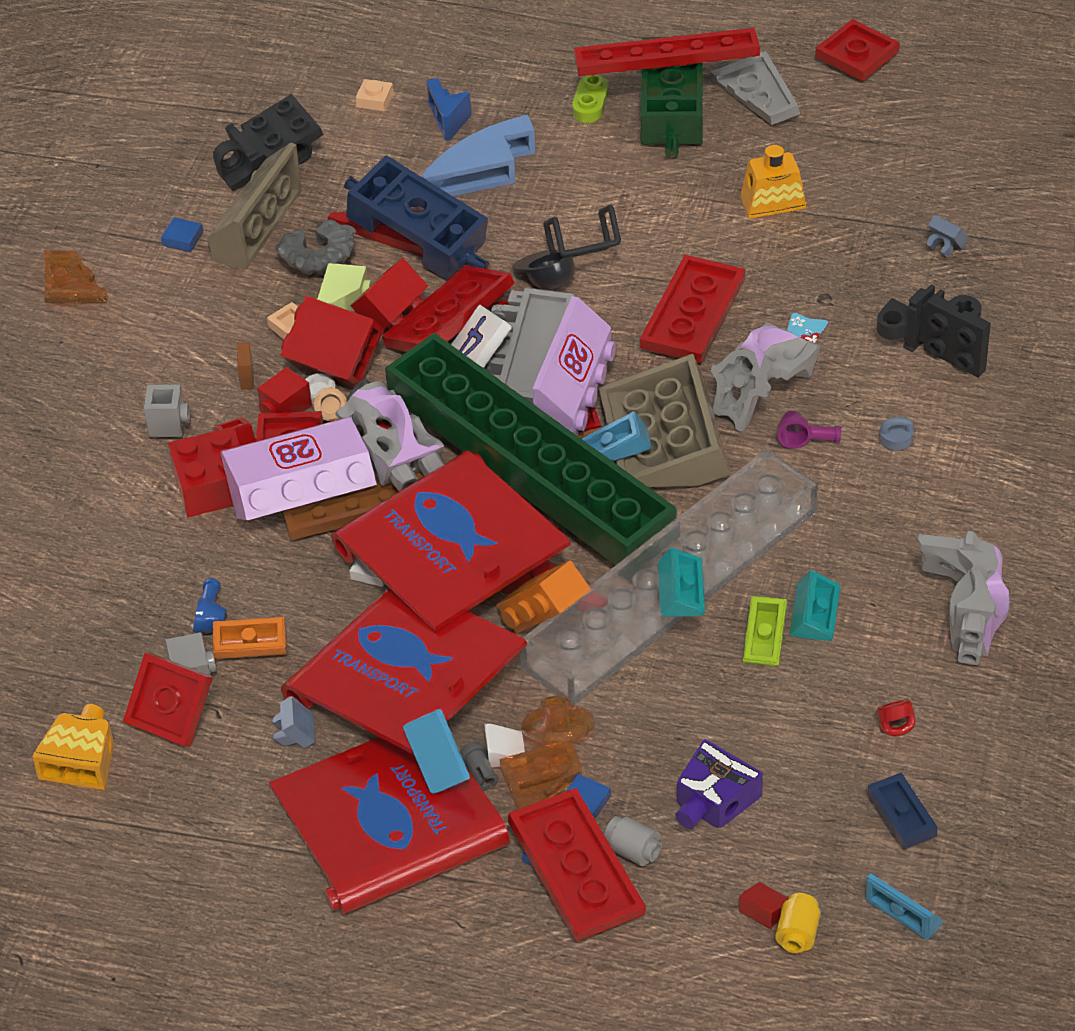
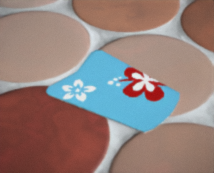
(805, 327)

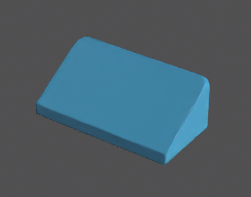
(436, 751)
(901, 907)

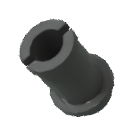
(476, 761)

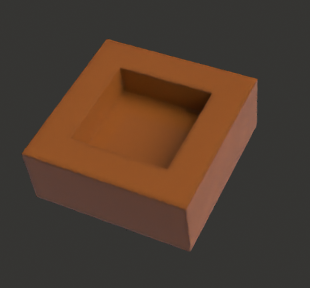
(245, 366)

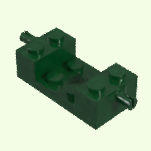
(672, 105)

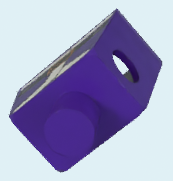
(716, 787)

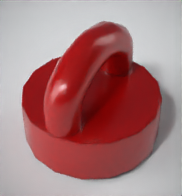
(895, 711)

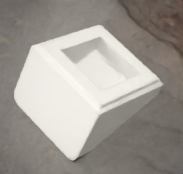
(502, 743)

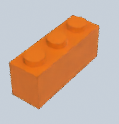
(543, 597)

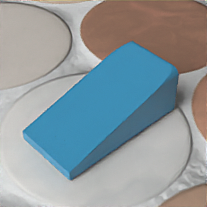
(621, 438)

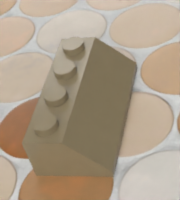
(257, 210)

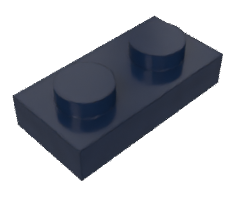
(902, 810)

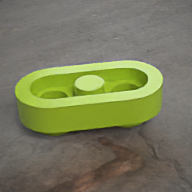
(590, 98)

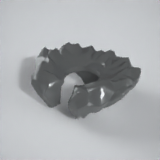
(338, 249)

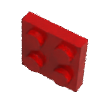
(857, 49)
(167, 699)

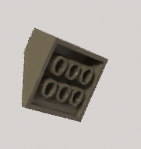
(679, 424)

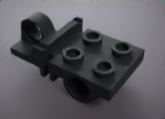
(262, 137)
(947, 328)

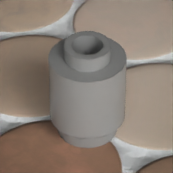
(633, 840)

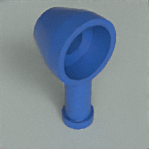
(207, 609)

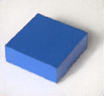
(182, 234)

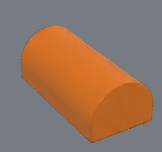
(249, 638)

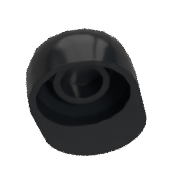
(546, 269)

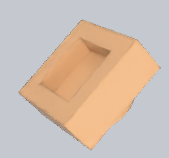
(374, 95)
(282, 320)

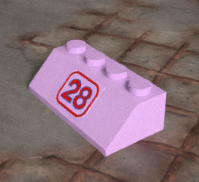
(574, 366)
(297, 469)

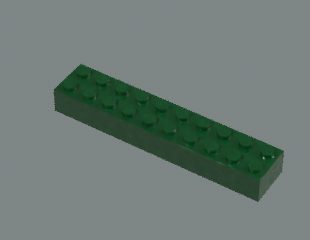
(528, 449)

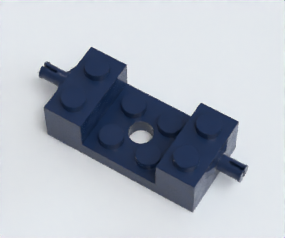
(445, 230)

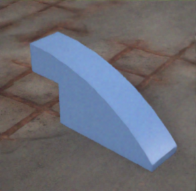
(483, 158)

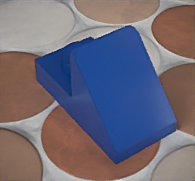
(448, 109)

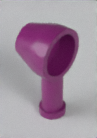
(801, 432)

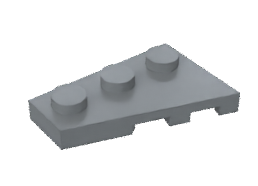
(758, 87)

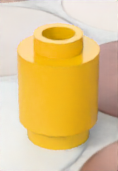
(798, 923)

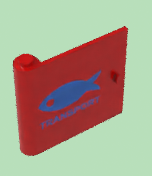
(450, 539)
(397, 668)
(381, 826)

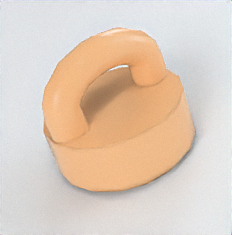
(329, 401)

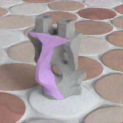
(763, 356)
(395, 449)
(980, 596)

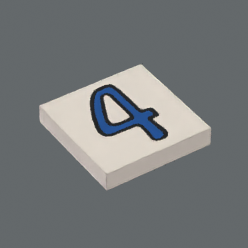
(481, 336)

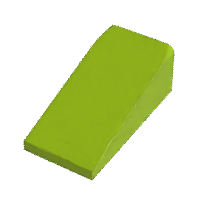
(765, 631)

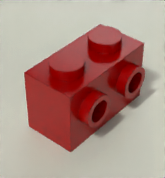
(391, 294)

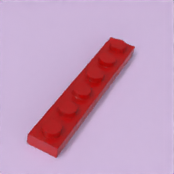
(666, 52)

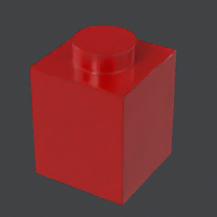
(284, 393)

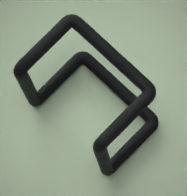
(585, 249)

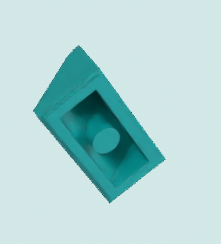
(681, 584)
(815, 607)

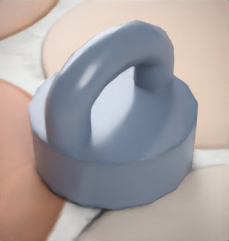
(896, 433)

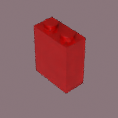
(331, 341)

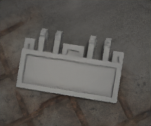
(534, 325)

